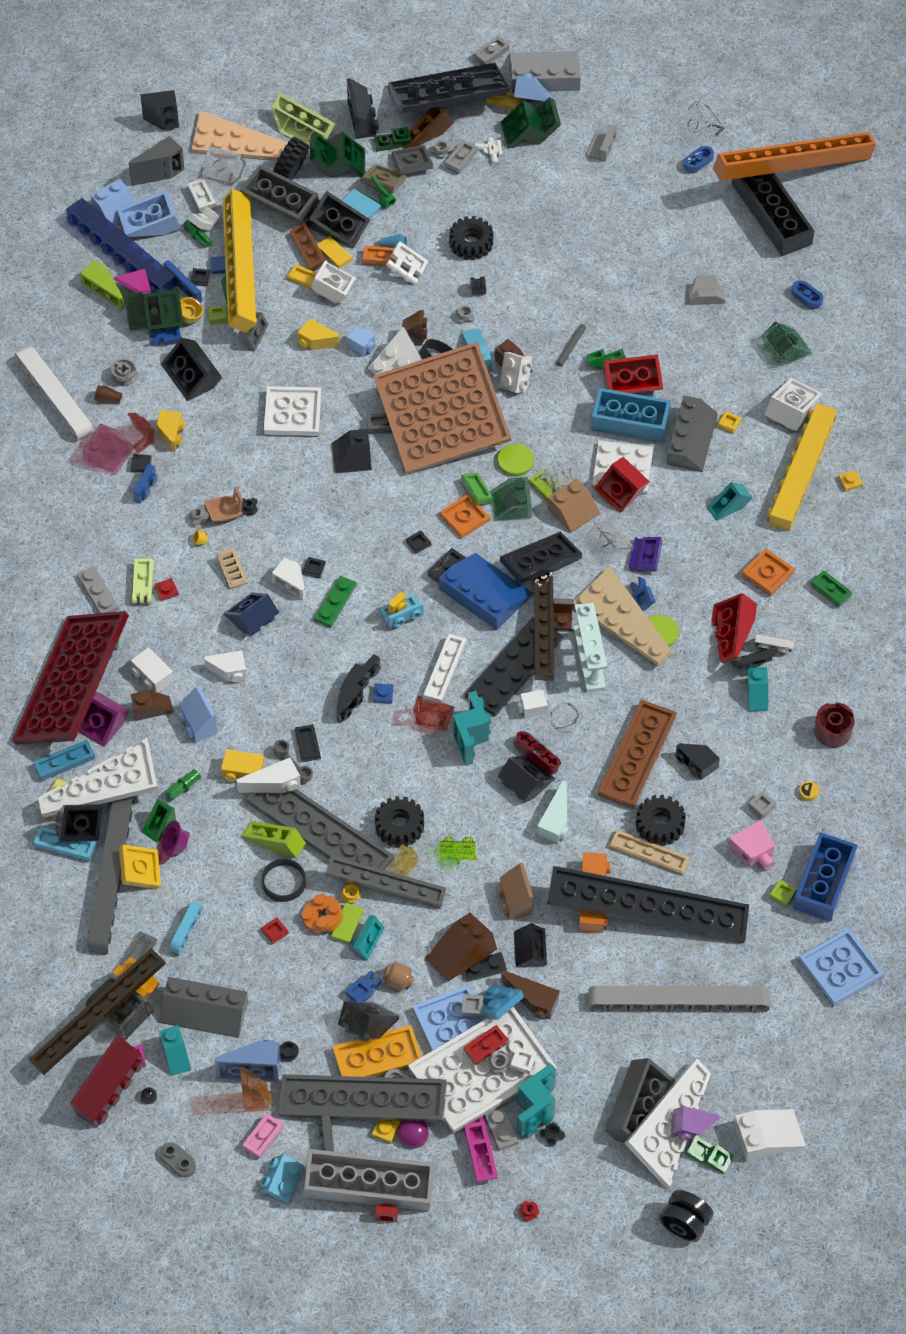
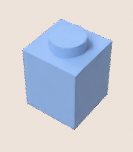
(361, 341)

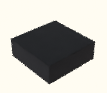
(200, 276)
(140, 462)
(418, 542)
(314, 567)

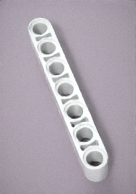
(54, 392)

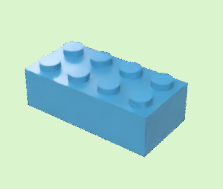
(630, 415)

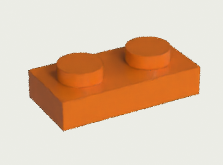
(377, 255)

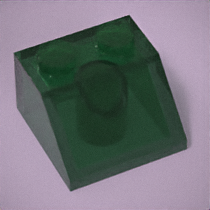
(785, 343)
(512, 500)

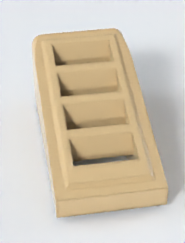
(229, 557)

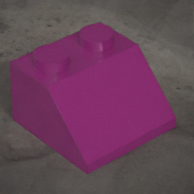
(103, 719)

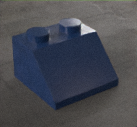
(252, 612)

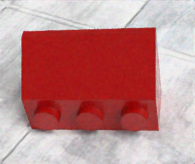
(633, 374)

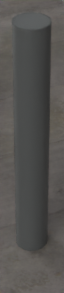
(571, 345)

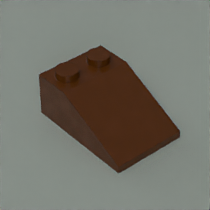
(461, 947)

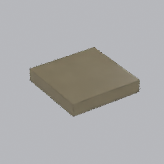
(386, 177)

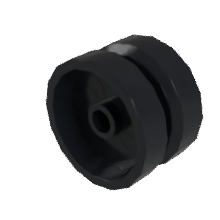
(686, 1215)

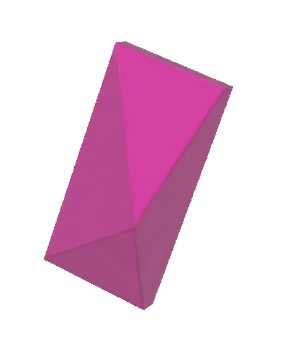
(136, 280)

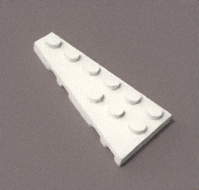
(396, 354)
(111, 780)
(653, 1138)

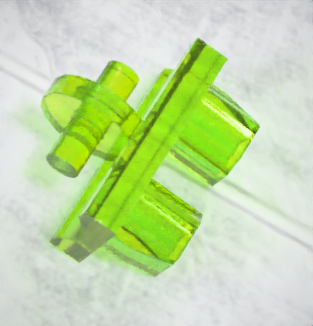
(458, 849)

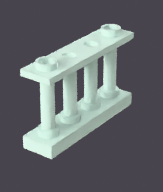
(590, 647)

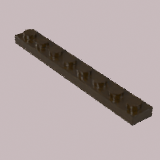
(543, 627)
(97, 1011)

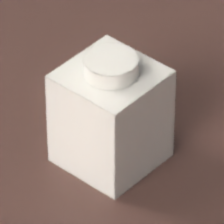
(532, 704)

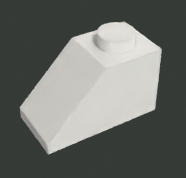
(289, 577)
(227, 666)

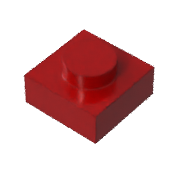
(166, 589)
(387, 1213)

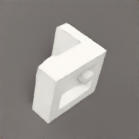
(205, 220)

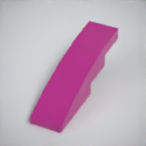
(480, 1150)

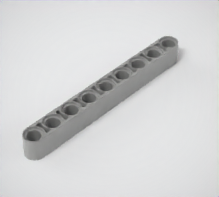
(679, 998)

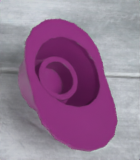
(172, 842)

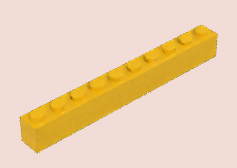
(239, 261)

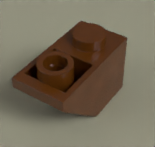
(415, 327)

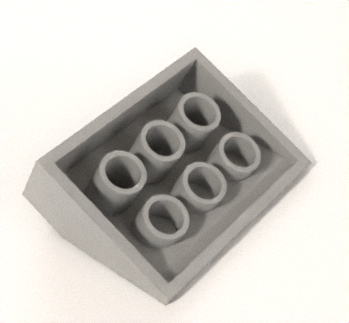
(552, 69)

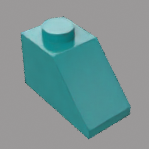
(730, 500)
(757, 689)
(174, 1050)

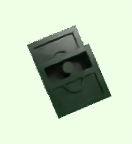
(530, 123)
(337, 154)
(153, 309)

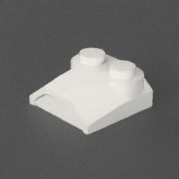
(332, 283)

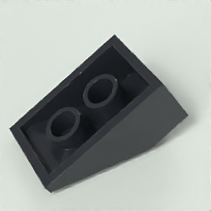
(338, 220)

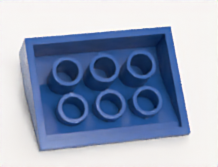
(484, 590)

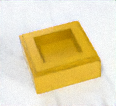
(729, 422)

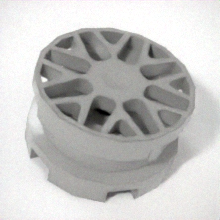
(124, 371)

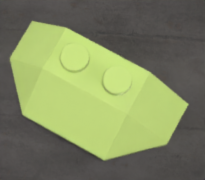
(299, 121)

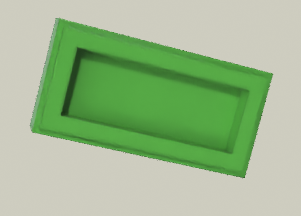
(476, 488)

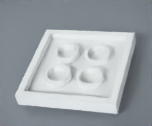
(292, 411)
(609, 452)

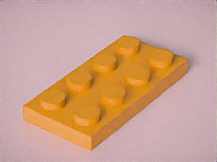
(378, 1056)

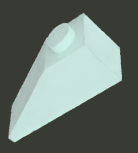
(554, 821)

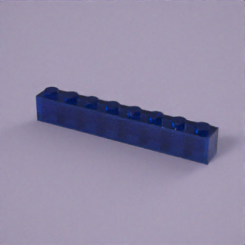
(118, 245)

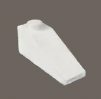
(272, 779)

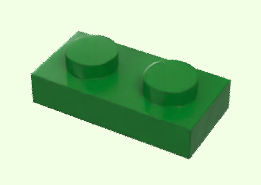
(831, 588)

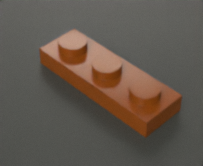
(308, 246)

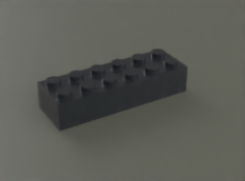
(775, 212)

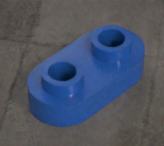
(697, 159)
(809, 293)

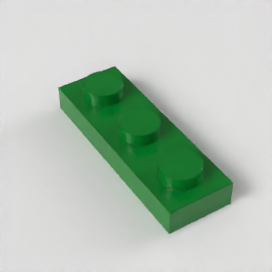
(335, 601)

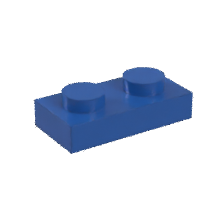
(143, 486)

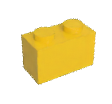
(239, 764)

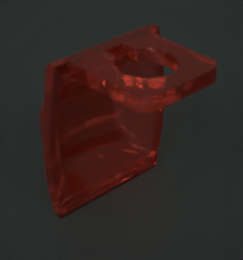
(145, 428)
(432, 714)

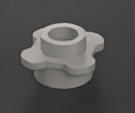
(441, 145)
(465, 310)
(199, 519)

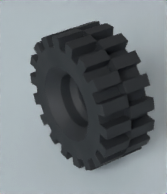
(291, 158)
(474, 228)
(657, 832)
(399, 834)

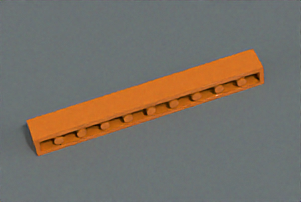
(794, 156)

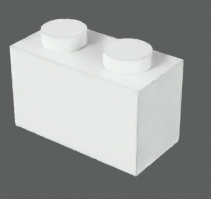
(151, 670)

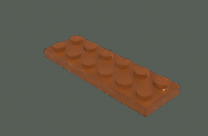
(637, 754)

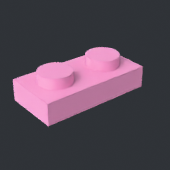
(263, 1136)

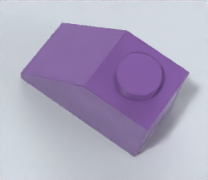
(690, 1122)

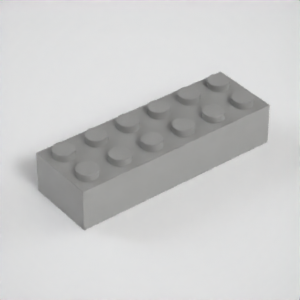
(368, 1180)

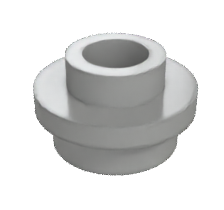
(499, 1057)

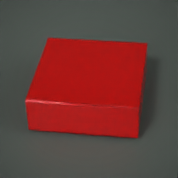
(274, 930)

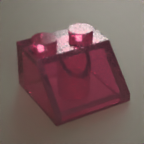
(107, 449)

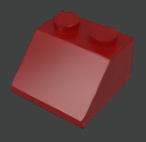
(621, 484)

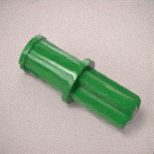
(197, 233)
(183, 784)

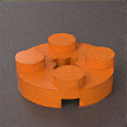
(322, 904)

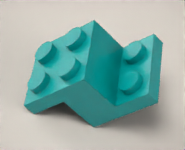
(471, 727)
(536, 1101)

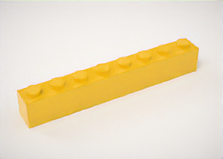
(803, 467)

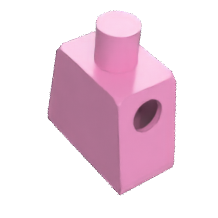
(753, 845)

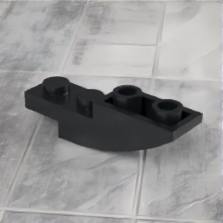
(352, 688)

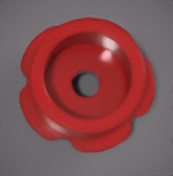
(528, 1215)

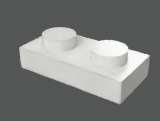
(201, 195)
(766, 642)

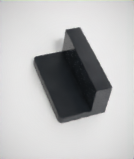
(530, 945)

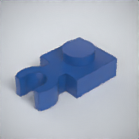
(167, 335)
(643, 595)
(362, 990)

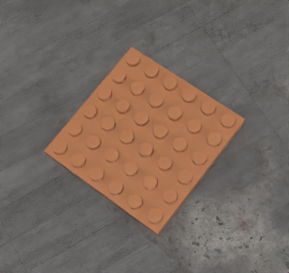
(442, 408)

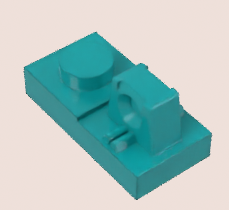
(368, 938)

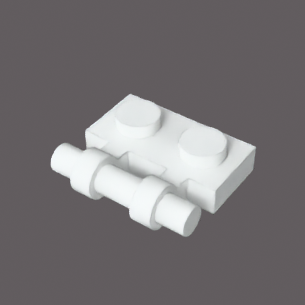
(409, 259)

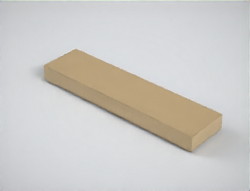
(649, 852)

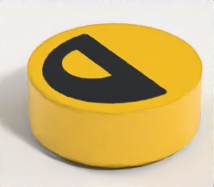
(809, 791)

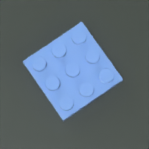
(841, 966)
(442, 1018)

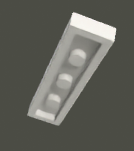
(445, 668)

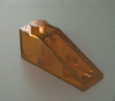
(255, 1092)

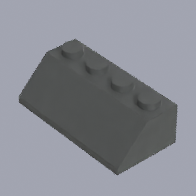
(280, 193)
(692, 434)
(203, 1007)
(639, 1093)

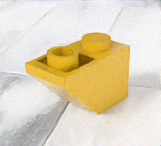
(169, 428)

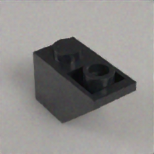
(698, 758)

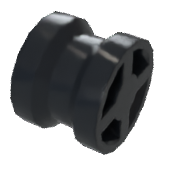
(478, 285)

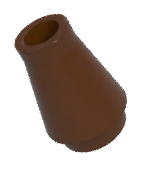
(106, 394)

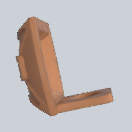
(225, 507)

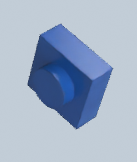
(383, 693)

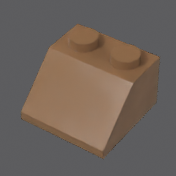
(573, 505)
(516, 893)

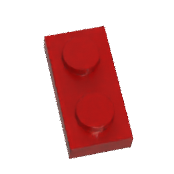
(486, 1045)

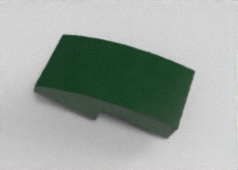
(397, 139)

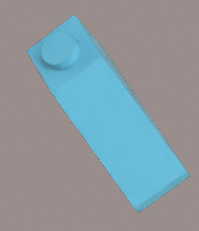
(473, 336)

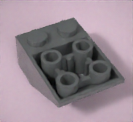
(157, 163)

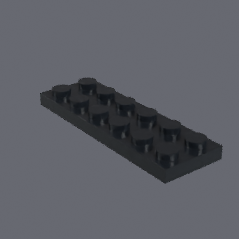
(509, 670)

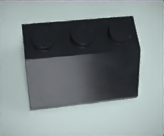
(361, 110)
(191, 369)

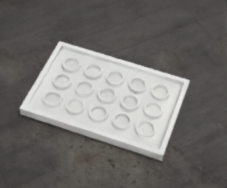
(475, 1088)

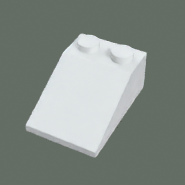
(792, 404)
(768, 1133)

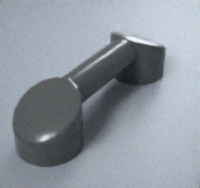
(281, 751)

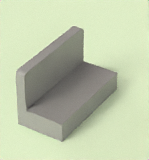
(602, 144)

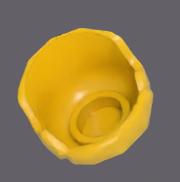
(191, 306)

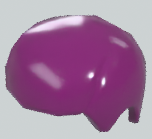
(413, 1133)

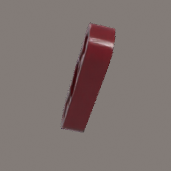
(527, 744)

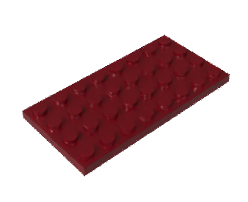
(70, 678)

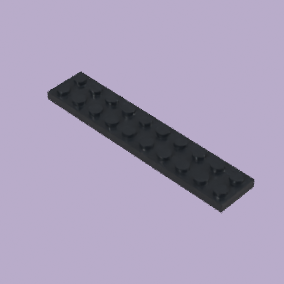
(648, 904)

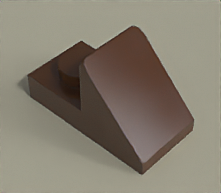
(562, 614)

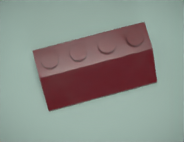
(107, 1082)

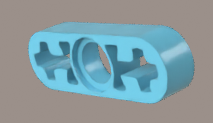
(188, 923)

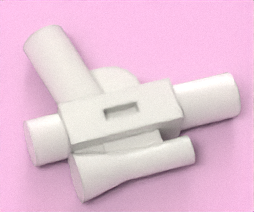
(491, 148)

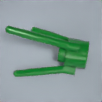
(386, 199)

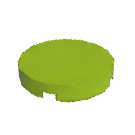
(515, 459)
(666, 628)

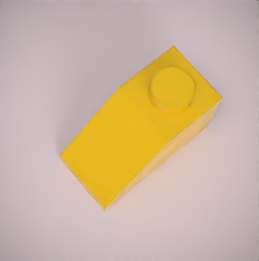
(316, 336)

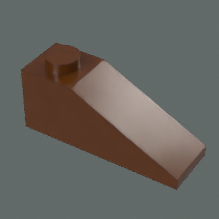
(429, 126)
(537, 997)

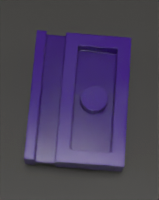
(645, 554)

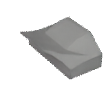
(706, 291)

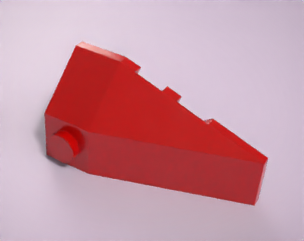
(733, 623)

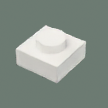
(523, 1060)

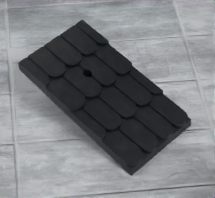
(449, 88)

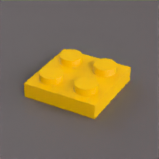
(139, 866)

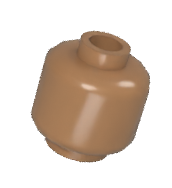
(398, 976)

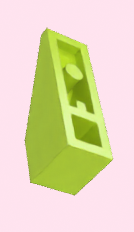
(99, 279)
(277, 838)

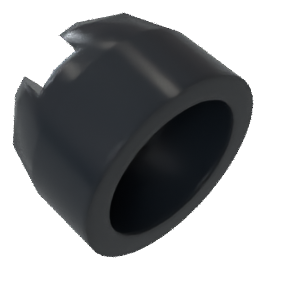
(153, 1094)

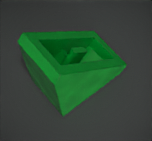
(158, 820)

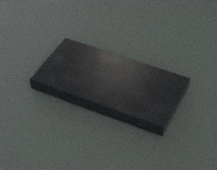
(540, 557)

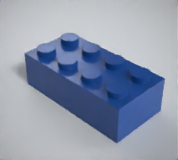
(825, 876)

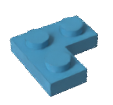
(500, 1001)

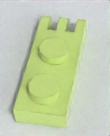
(143, 580)

